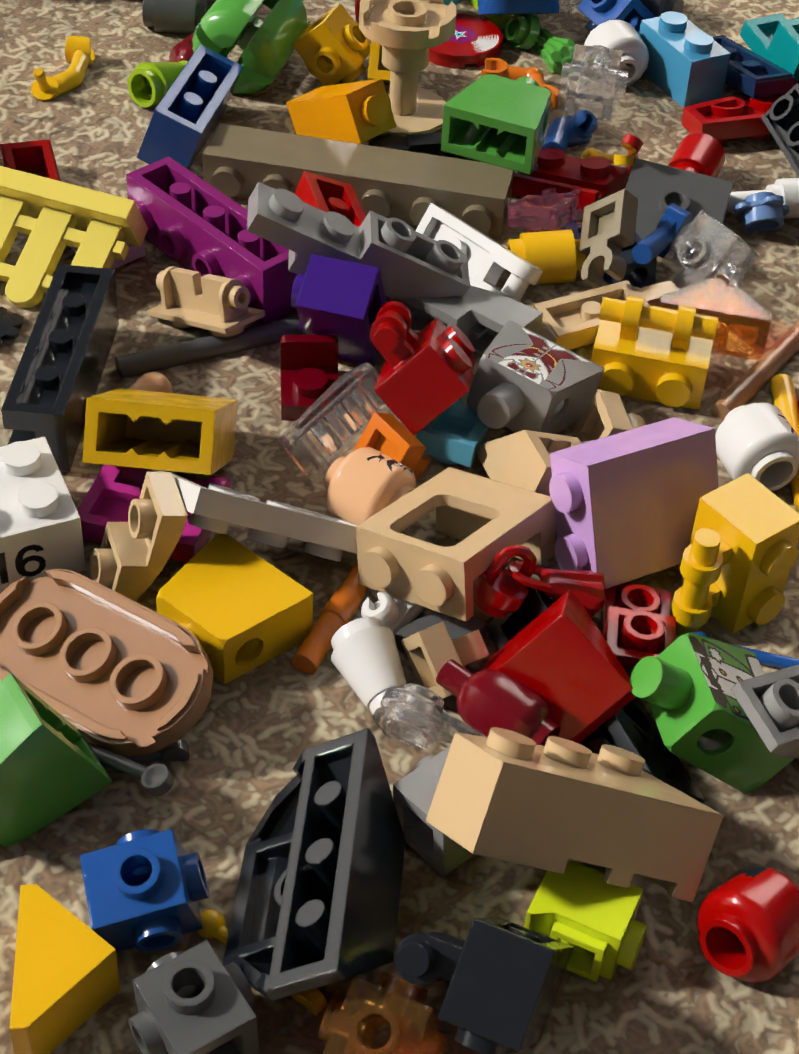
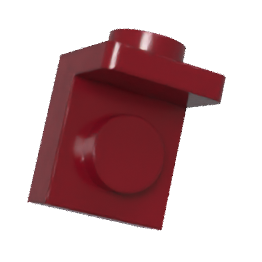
(306, 371)

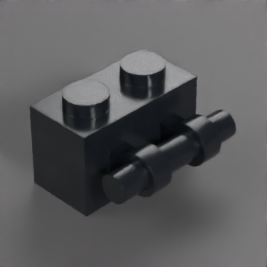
(499, 980)

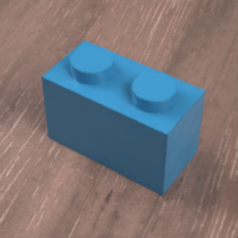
(684, 59)

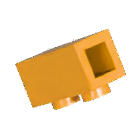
(343, 112)

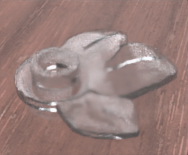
(417, 718)

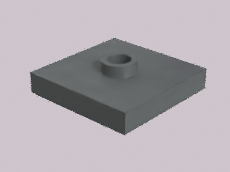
(662, 185)

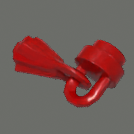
(505, 589)

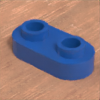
(513, 7)

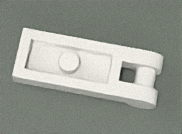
(484, 256)

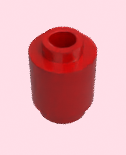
(699, 154)

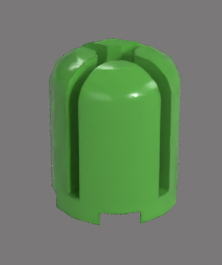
(264, 43)

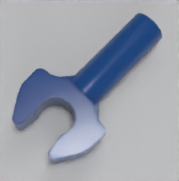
(660, 240)

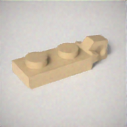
(574, 318)

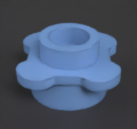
(762, 212)

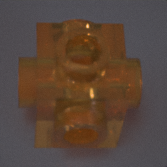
(367, 1008)

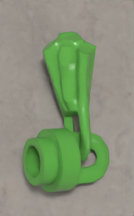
(525, 32)

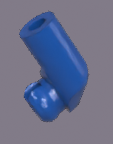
(570, 130)

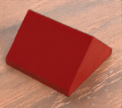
(568, 666)

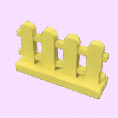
(55, 217)

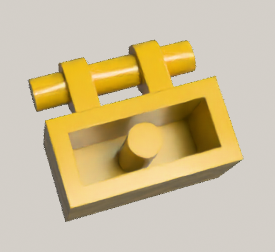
(654, 351)
(736, 558)

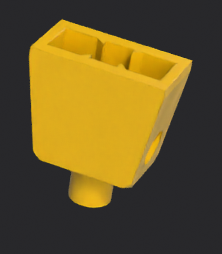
(237, 607)

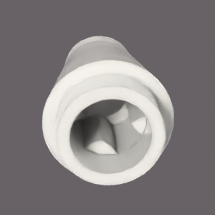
(368, 659)

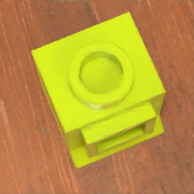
(591, 917)

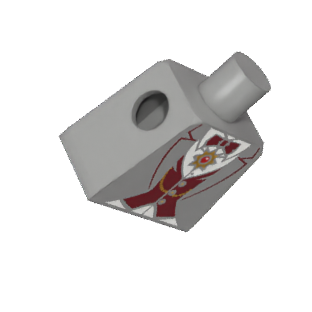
(531, 383)

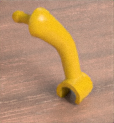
(80, 55)

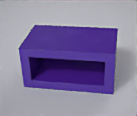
(340, 301)

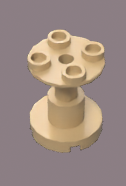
(406, 35)

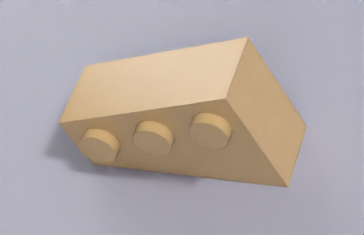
(571, 805)

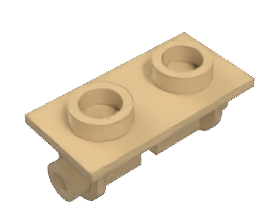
(204, 302)

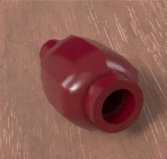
(498, 701)

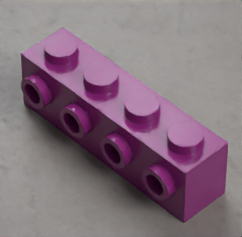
(210, 234)

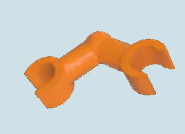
(500, 67)

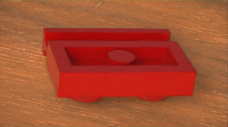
(565, 173)

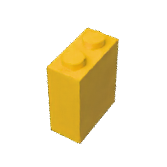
(159, 431)

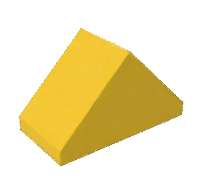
(59, 973)

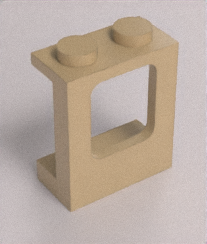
(468, 508)

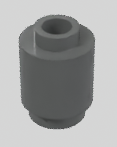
(174, 15)

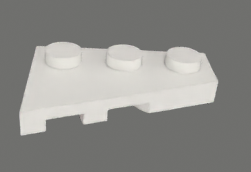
(267, 522)

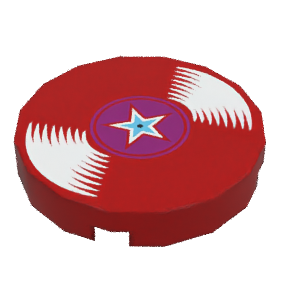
(472, 43)

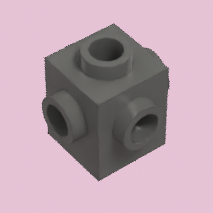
(194, 1006)

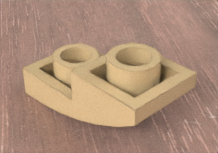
(139, 549)

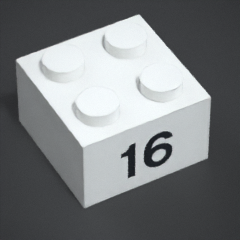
(36, 515)

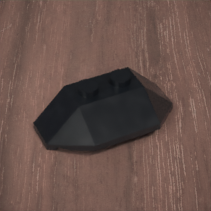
(321, 874)

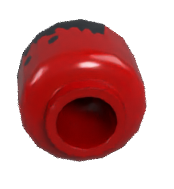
(751, 924)

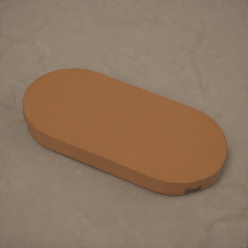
(104, 661)

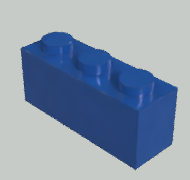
(190, 108)

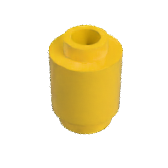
(551, 251)

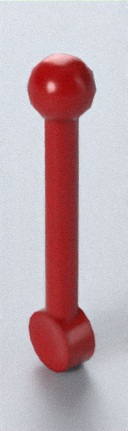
(633, 146)

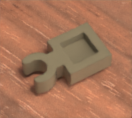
(605, 231)

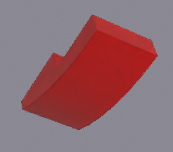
(637, 622)

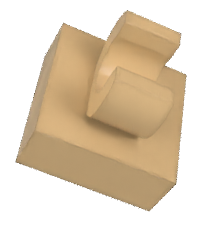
(605, 418)
(433, 648)

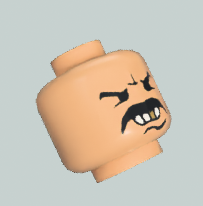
(365, 484)

